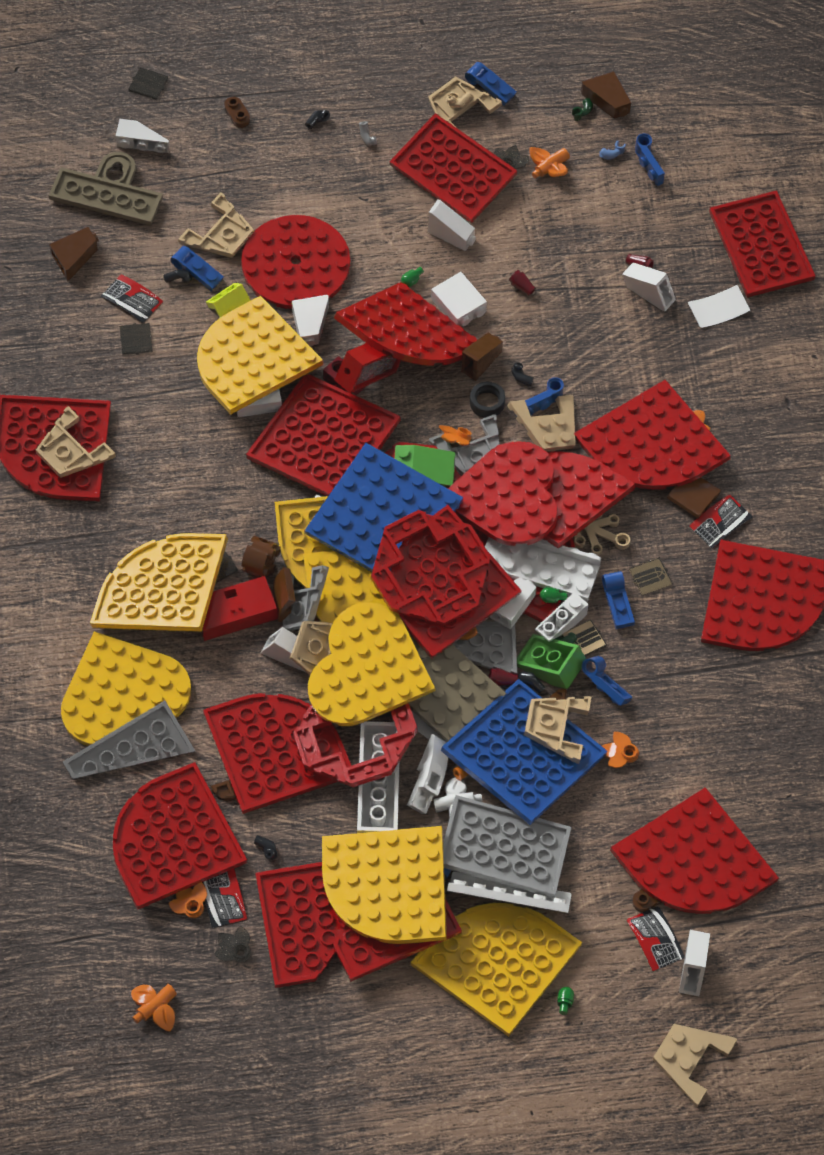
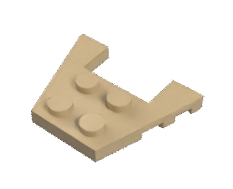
(458, 89)
(225, 236)
(549, 431)
(64, 453)
(311, 645)
(547, 724)
(682, 1052)

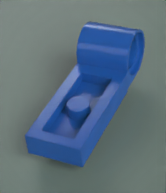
(490, 82)
(647, 160)
(199, 269)
(546, 398)
(617, 599)
(604, 682)

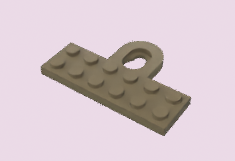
(105, 195)

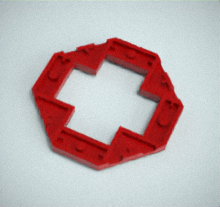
(420, 604)
(361, 773)

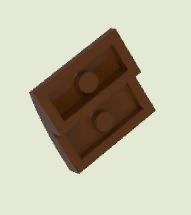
(694, 496)
(283, 593)

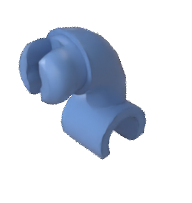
(611, 154)

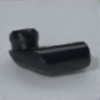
(317, 116)
(176, 274)
(519, 375)
(531, 680)
(268, 846)

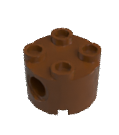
(260, 557)

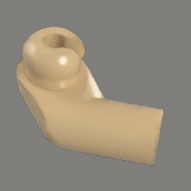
(455, 102)

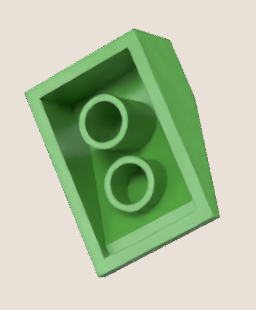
(431, 462)
(551, 661)

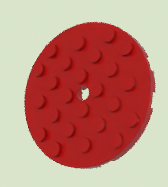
(278, 242)

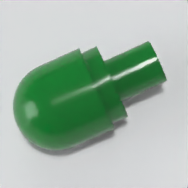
(412, 276)
(552, 595)
(565, 999)

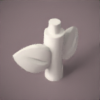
(452, 788)

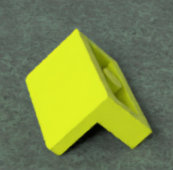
(229, 299)

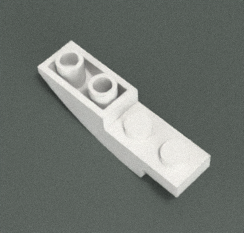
(431, 776)

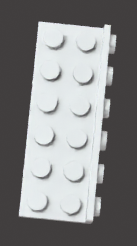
(548, 566)
(484, 888)

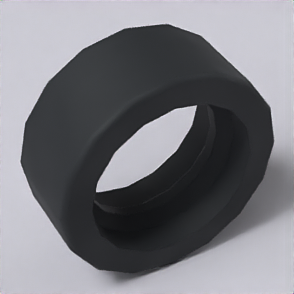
(487, 387)

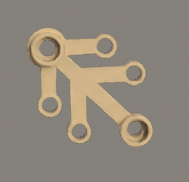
(594, 529)

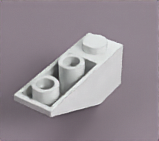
(138, 136)
(563, 618)

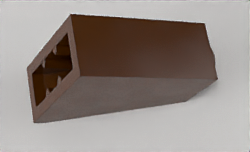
(607, 94)
(74, 251)
(480, 355)

